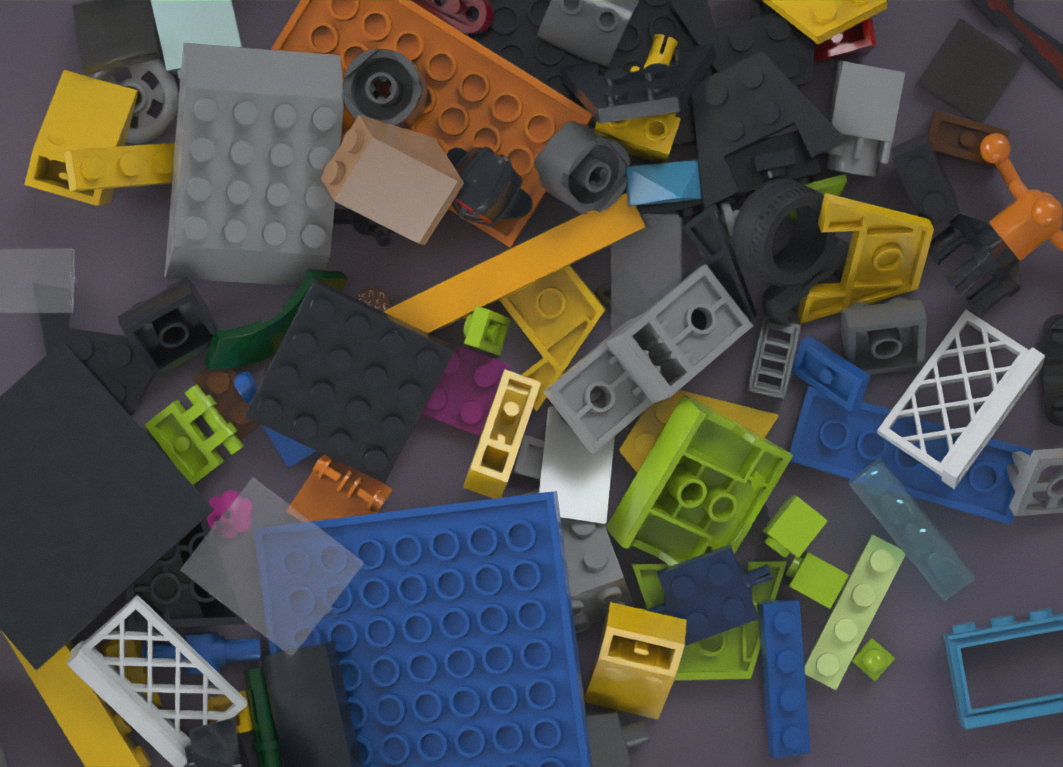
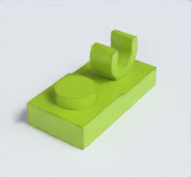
(486, 330)

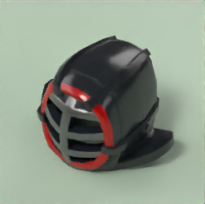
(489, 187)

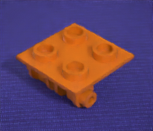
(339, 492)

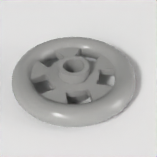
(165, 92)

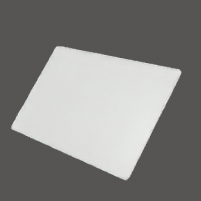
(575, 473)

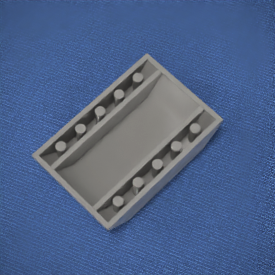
(252, 164)

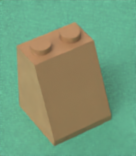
(393, 177)

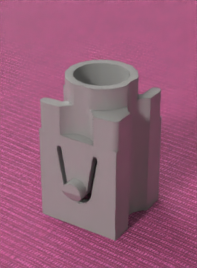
(865, 114)

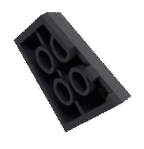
(177, 596)

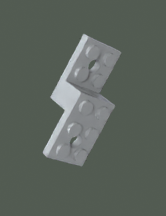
(648, 358)

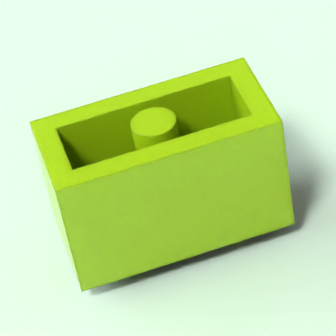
(793, 527)

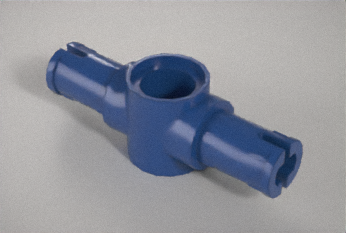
(212, 648)

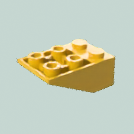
(80, 116)
(636, 661)

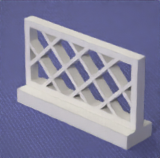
(989, 416)
(128, 698)

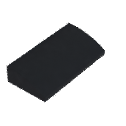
(311, 707)

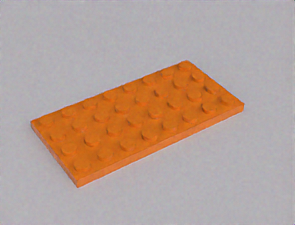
(470, 89)

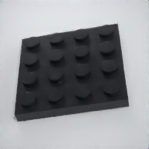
(349, 380)

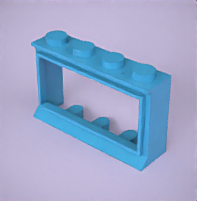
(1001, 629)

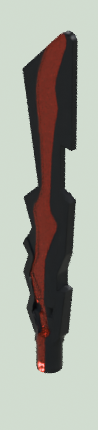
(1038, 45)

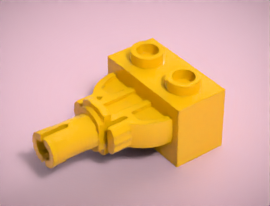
(649, 135)

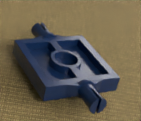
(710, 593)

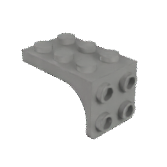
(592, 571)

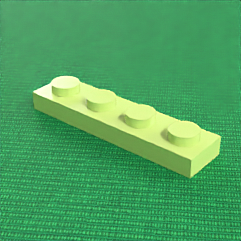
(853, 611)

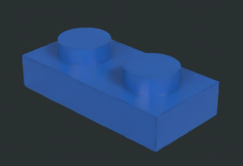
(830, 373)

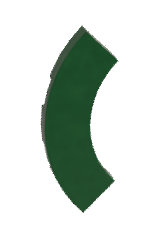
(260, 340)

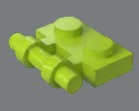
(184, 440)

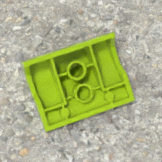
(697, 486)

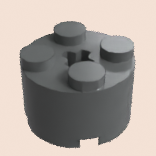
(388, 67)
(583, 168)

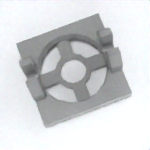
(1025, 480)

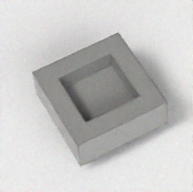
(529, 458)

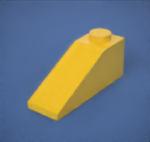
(502, 435)

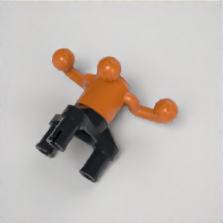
(1004, 239)

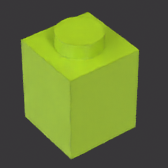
(815, 578)

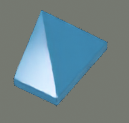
(663, 183)

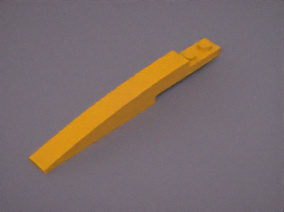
(519, 267)

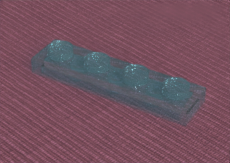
(911, 529)

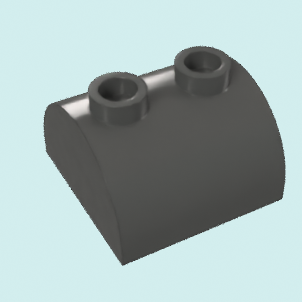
(588, 27)
(884, 335)

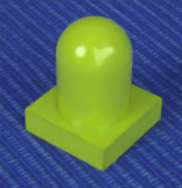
(873, 659)

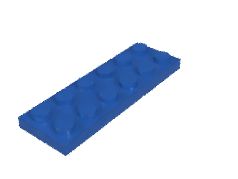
(848, 442)

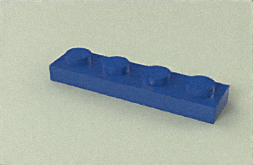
(784, 677)

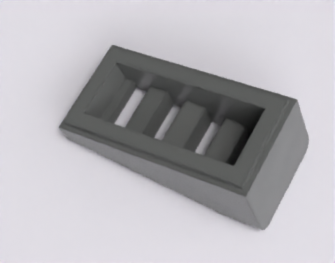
(765, 389)

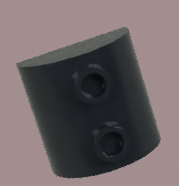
(169, 327)

